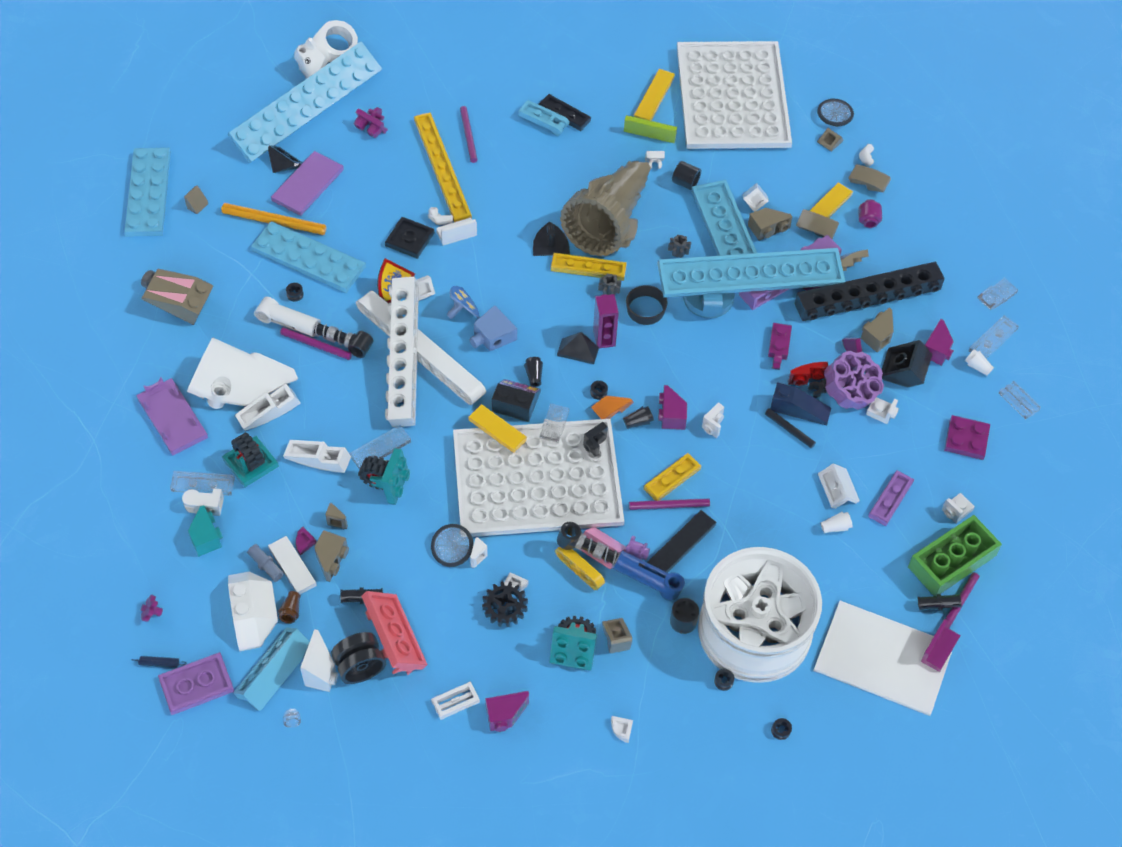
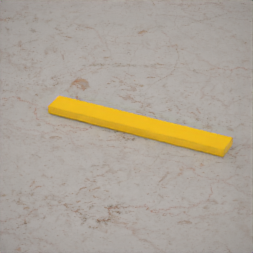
(442, 167)

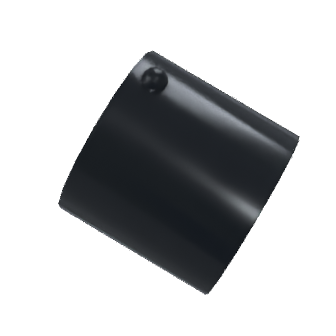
(686, 175)
(684, 615)

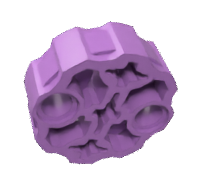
(849, 372)

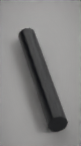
(790, 428)

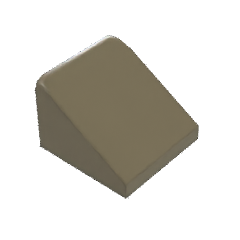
(830, 139)
(195, 200)
(335, 517)

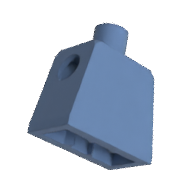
(493, 330)

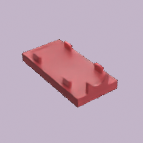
(394, 632)

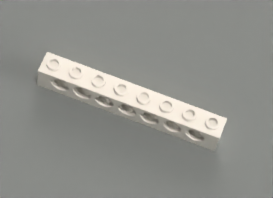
(405, 414)

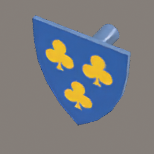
(461, 299)

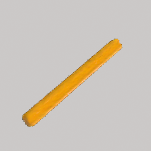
(267, 217)

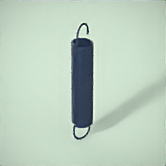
(158, 661)

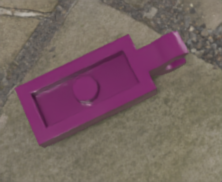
(779, 343)

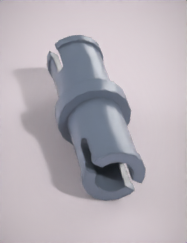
(265, 563)

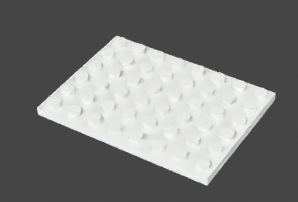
(733, 95)
(538, 483)

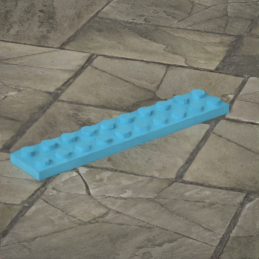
(304, 102)
(750, 272)

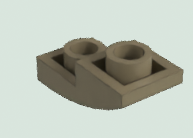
(870, 177)
(817, 223)
(849, 259)

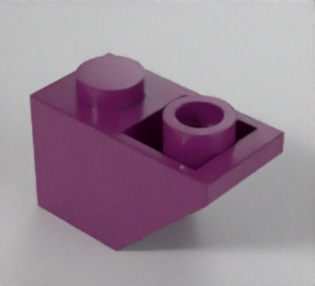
(673, 410)

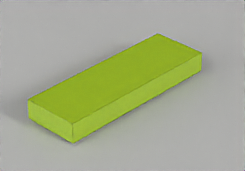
(650, 129)

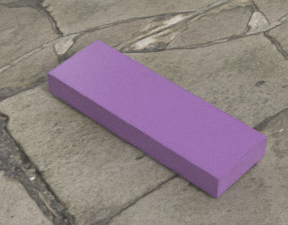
(891, 498)

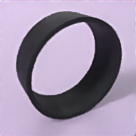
(650, 291)

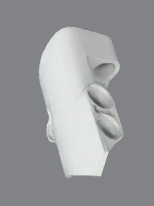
(236, 376)

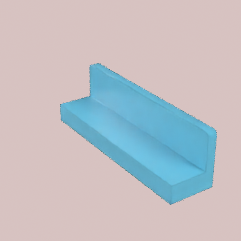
(273, 668)

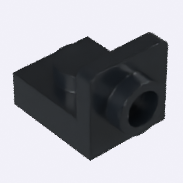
(595, 437)

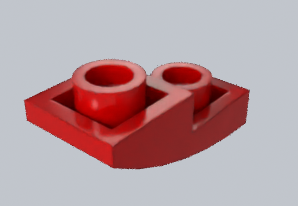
(801, 374)

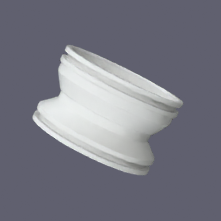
(771, 573)

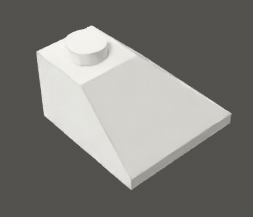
(317, 666)

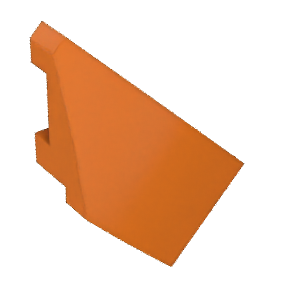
(610, 405)

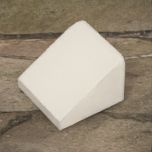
(478, 553)

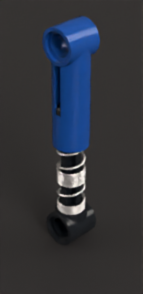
(622, 562)

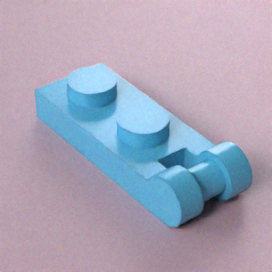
(543, 117)

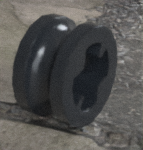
(297, 288)
(595, 393)
(730, 680)
(781, 736)

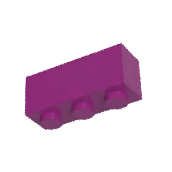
(605, 321)

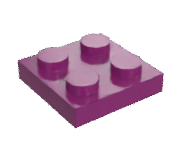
(967, 437)

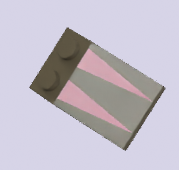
(178, 294)

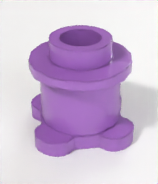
(637, 549)

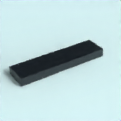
(683, 542)

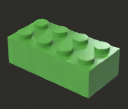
(954, 555)

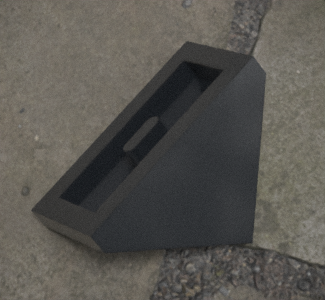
(282, 160)
(578, 348)

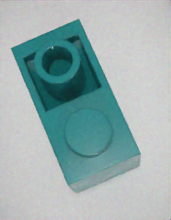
(203, 534)

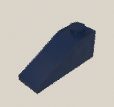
(798, 404)

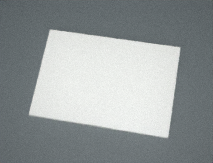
(880, 658)

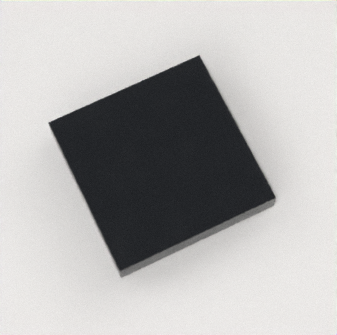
(409, 237)

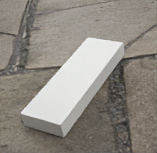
(292, 565)

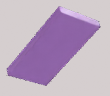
(307, 183)

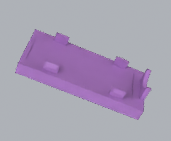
(171, 416)

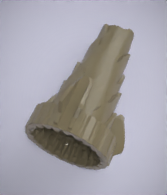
(599, 216)

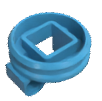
(710, 305)

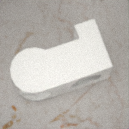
(212, 501)

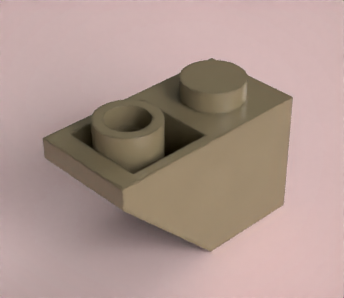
(768, 222)
(879, 331)
(329, 553)

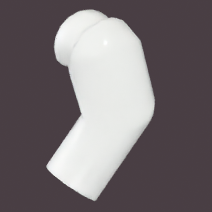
(865, 155)
(439, 219)

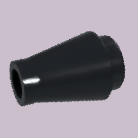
(534, 370)
(639, 418)

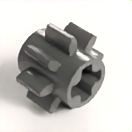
(679, 246)
(609, 284)

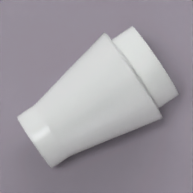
(978, 362)
(837, 523)

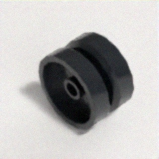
(358, 658)

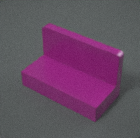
(940, 647)

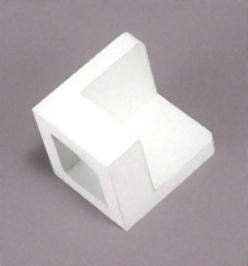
(755, 197)

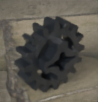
(498, 597)

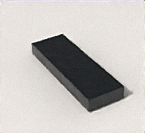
(576, 118)

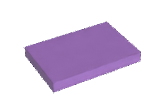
(195, 683)

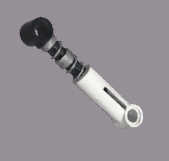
(271, 311)

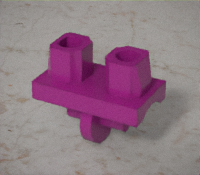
(372, 119)

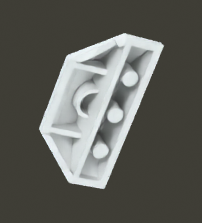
(252, 609)

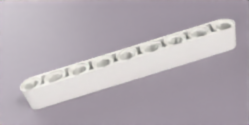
(428, 353)

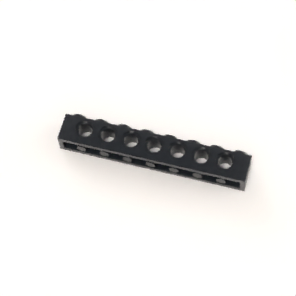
(869, 291)

